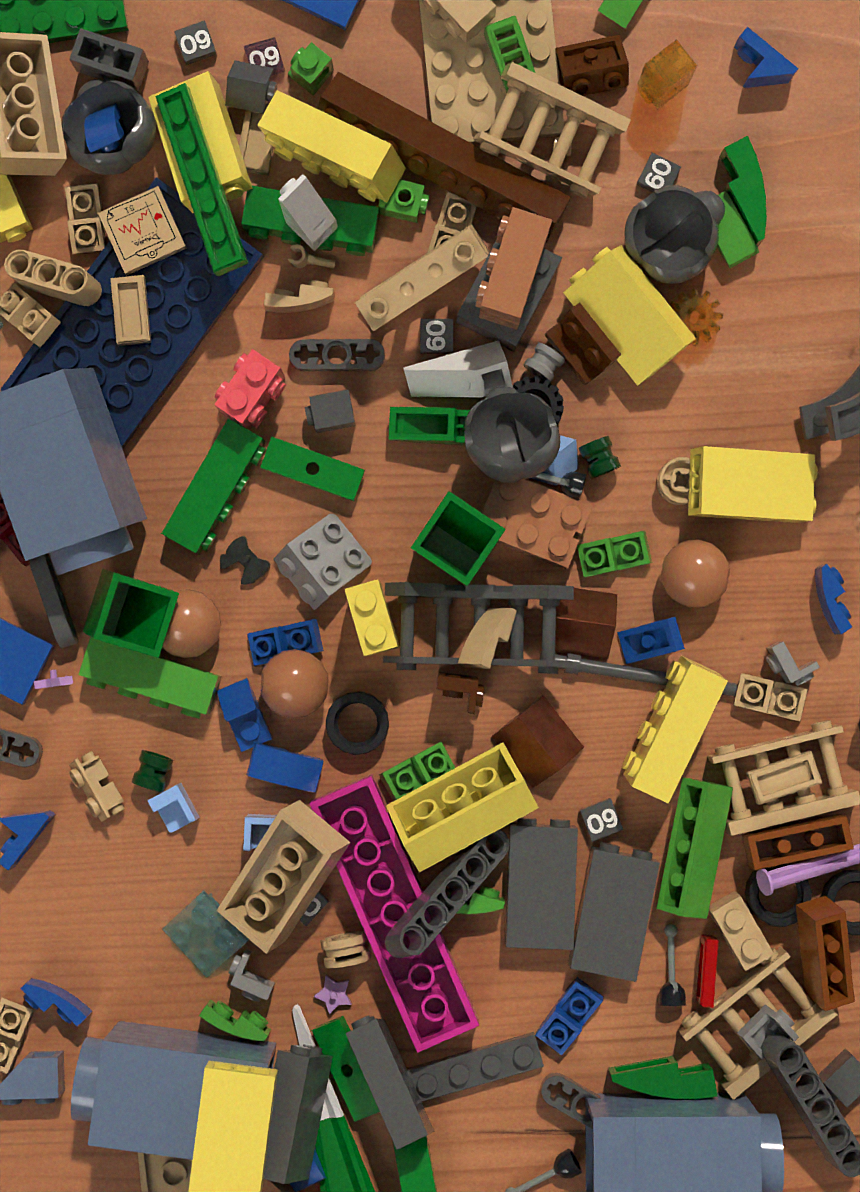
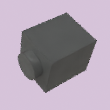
(250, 87)
(330, 411)
(842, 1078)

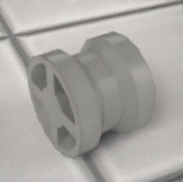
(544, 362)

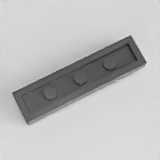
(476, 1066)

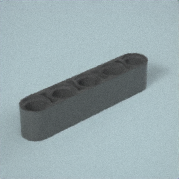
(435, 899)
(838, 1145)

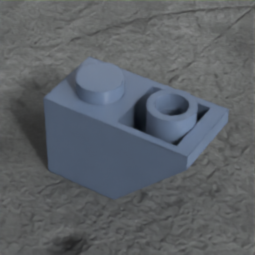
(35, 1077)

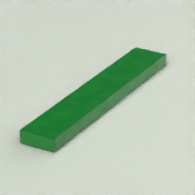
(201, 180)

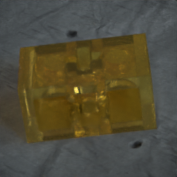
(666, 75)

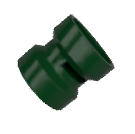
(599, 457)
(152, 771)

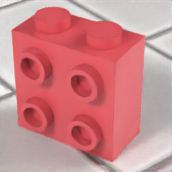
(250, 390)

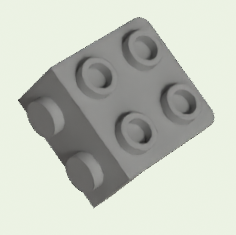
(322, 560)

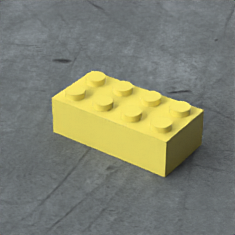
(331, 147)
(674, 728)
(461, 807)

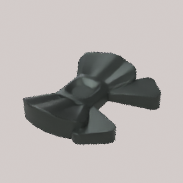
(239, 551)

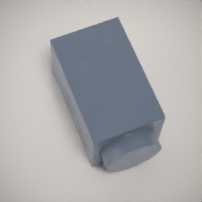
(65, 471)
(147, 1084)
(681, 1145)

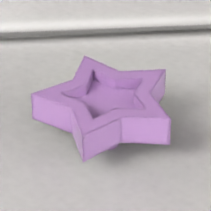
(53, 681)
(334, 993)

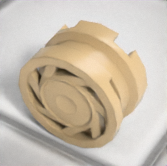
(674, 481)
(345, 949)

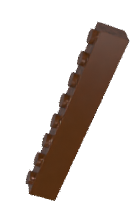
(442, 155)

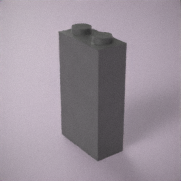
(541, 884)
(614, 912)
(389, 1081)
(296, 1112)

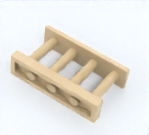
(578, 110)
(422, 277)
(806, 802)
(740, 1077)

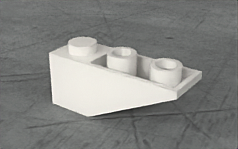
(306, 212)
(460, 374)

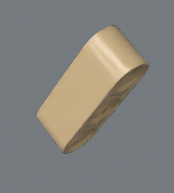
(64, 284)

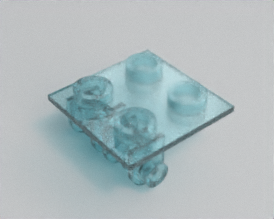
(205, 934)

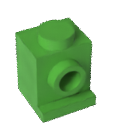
(311, 68)
(406, 210)

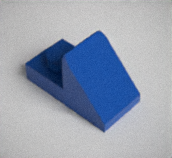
(771, 65)
(651, 640)
(244, 714)
(28, 828)

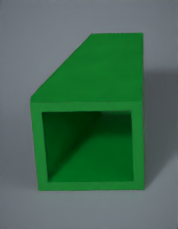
(458, 538)
(130, 613)

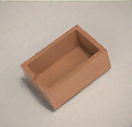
(512, 267)
(537, 520)

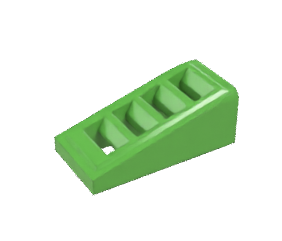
(501, 28)

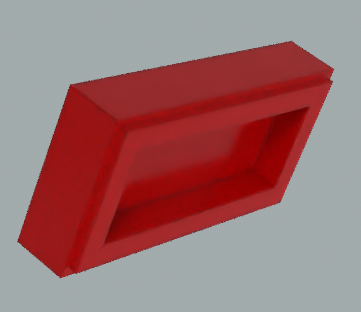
(707, 970)

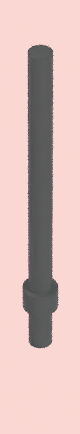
(622, 671)

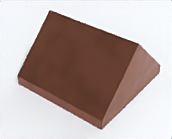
(586, 623)
(538, 741)

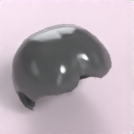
(136, 121)
(674, 232)
(511, 435)

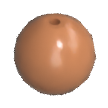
(695, 573)
(193, 625)
(294, 683)

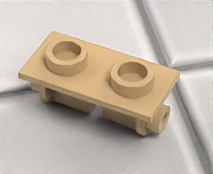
(99, 798)

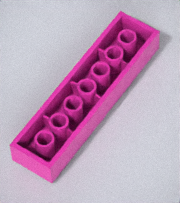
(382, 890)

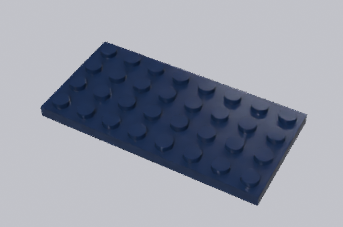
(182, 309)

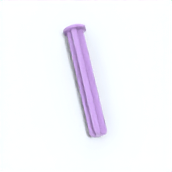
(806, 869)

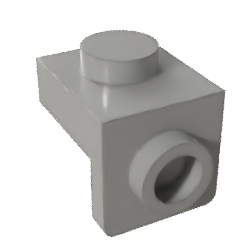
(783, 663)
(253, 985)
(763, 1024)

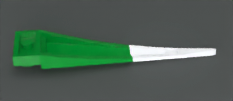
(334, 1141)

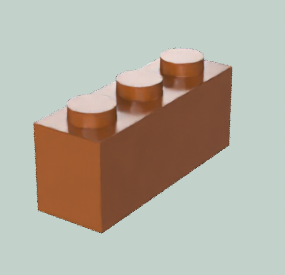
(797, 841)
(825, 953)

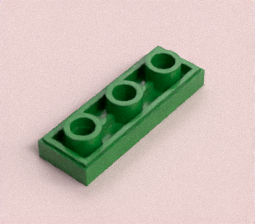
(293, 461)
(350, 1081)

